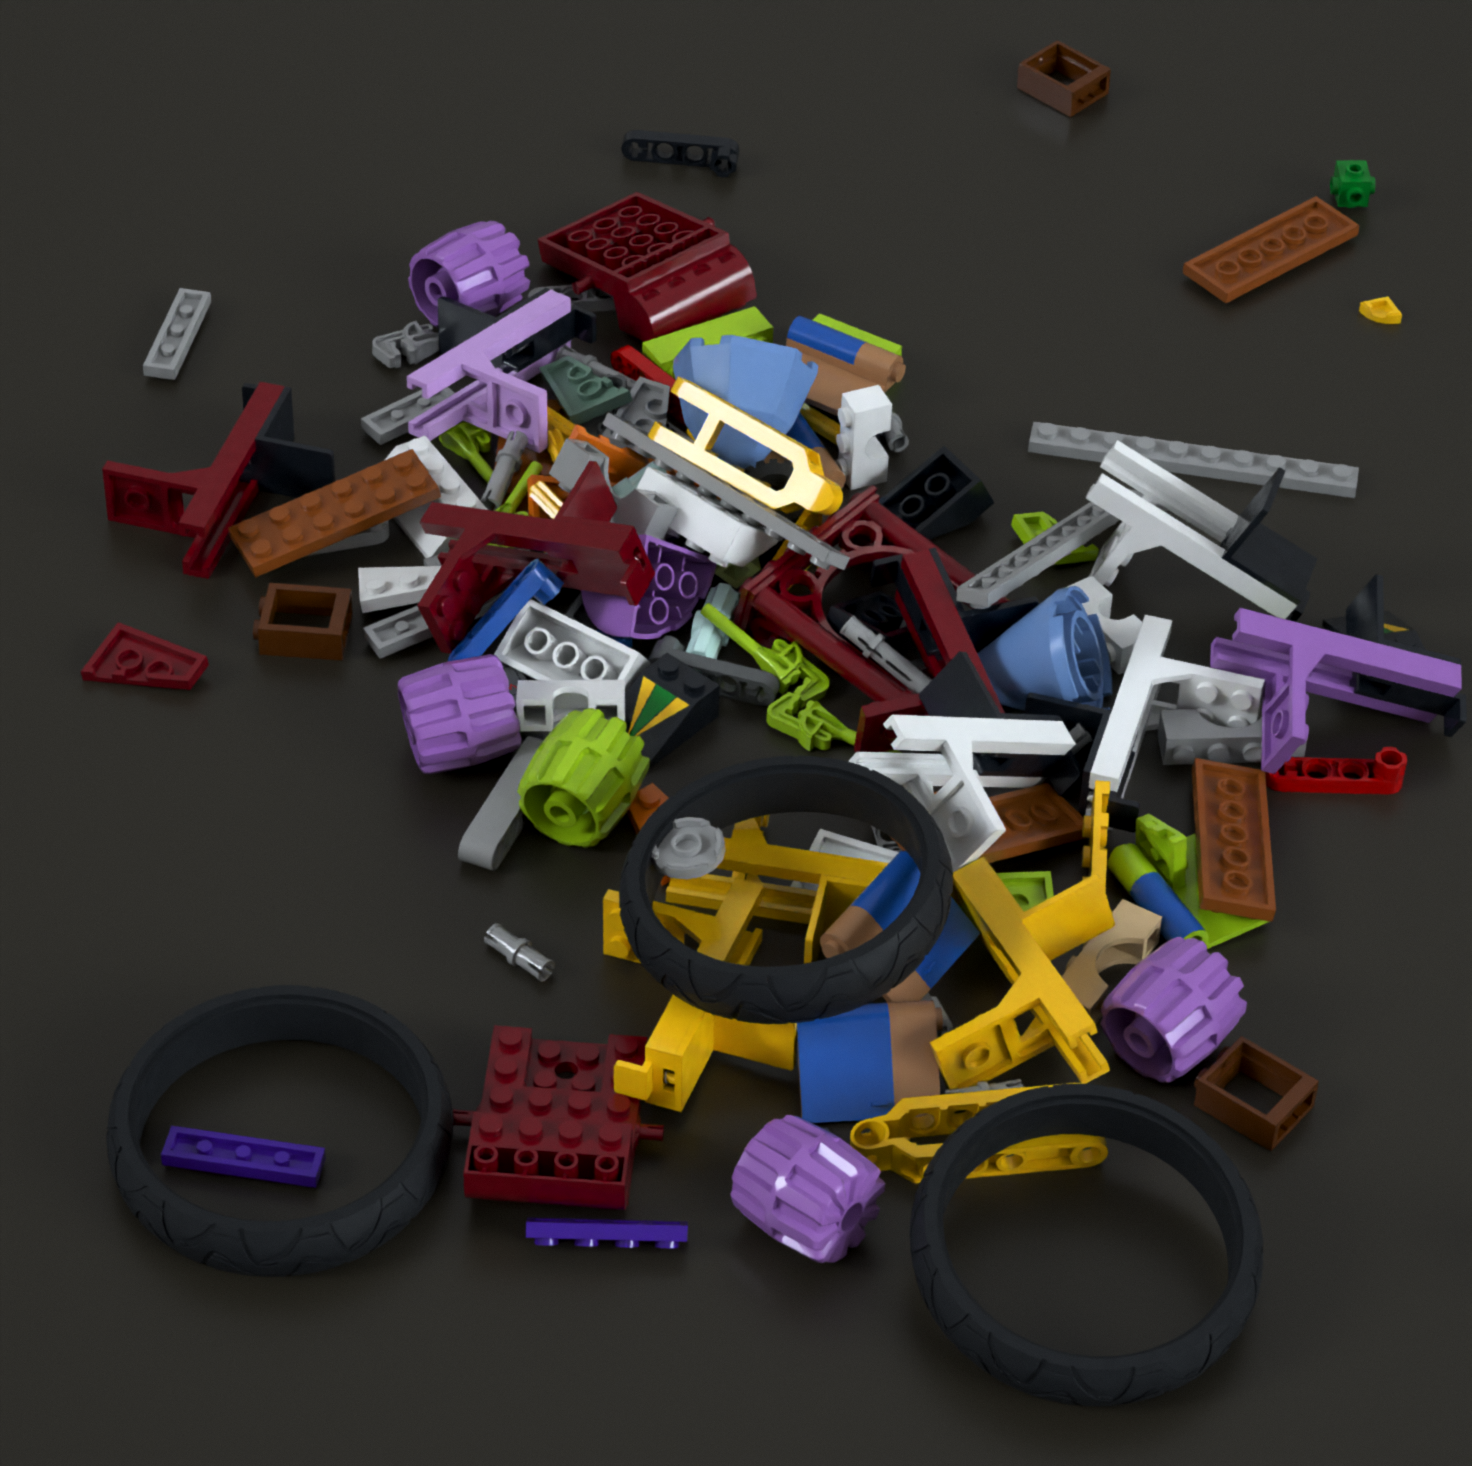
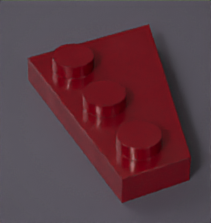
(143, 660)

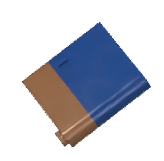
(867, 1060)

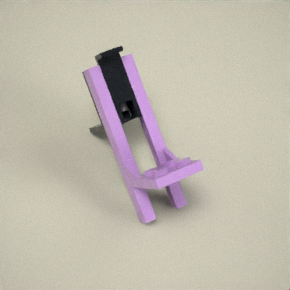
(501, 358)

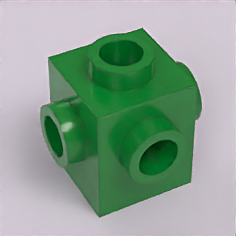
(1352, 183)

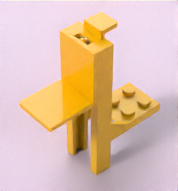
(749, 855)
(1023, 950)
(685, 1033)

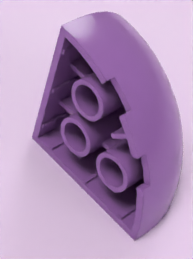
(667, 604)

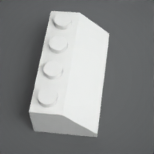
(452, 491)
(708, 523)
(559, 648)

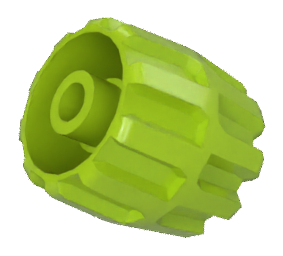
(582, 778)

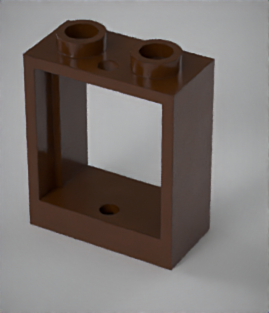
(1089, 78)
(304, 640)
(1244, 1056)

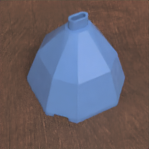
(751, 375)

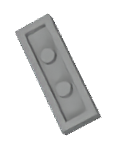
(393, 419)

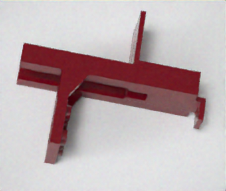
(579, 546)

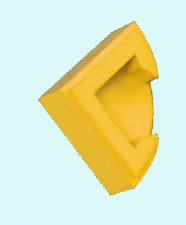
(1381, 311)

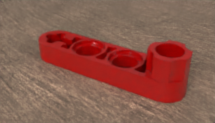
(635, 365)
(1386, 772)

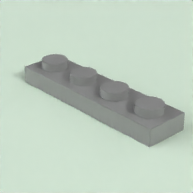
(177, 334)

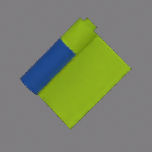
(1179, 907)

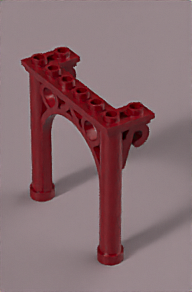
(776, 614)

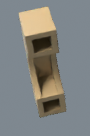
(1128, 942)

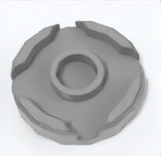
(689, 849)

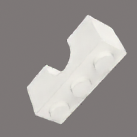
(860, 454)
(1119, 634)
(546, 701)

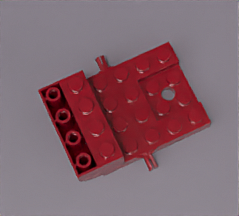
(655, 264)
(554, 1135)

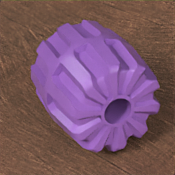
(472, 267)
(459, 714)
(1172, 1009)
(807, 1188)

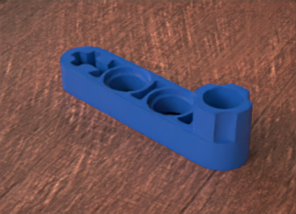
(533, 581)

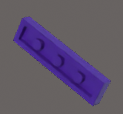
(243, 1156)
(589, 1231)

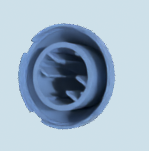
(1052, 654)

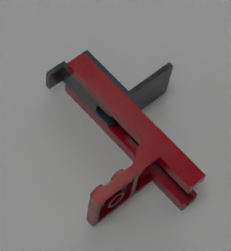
(252, 459)
(939, 631)

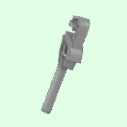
(415, 343)

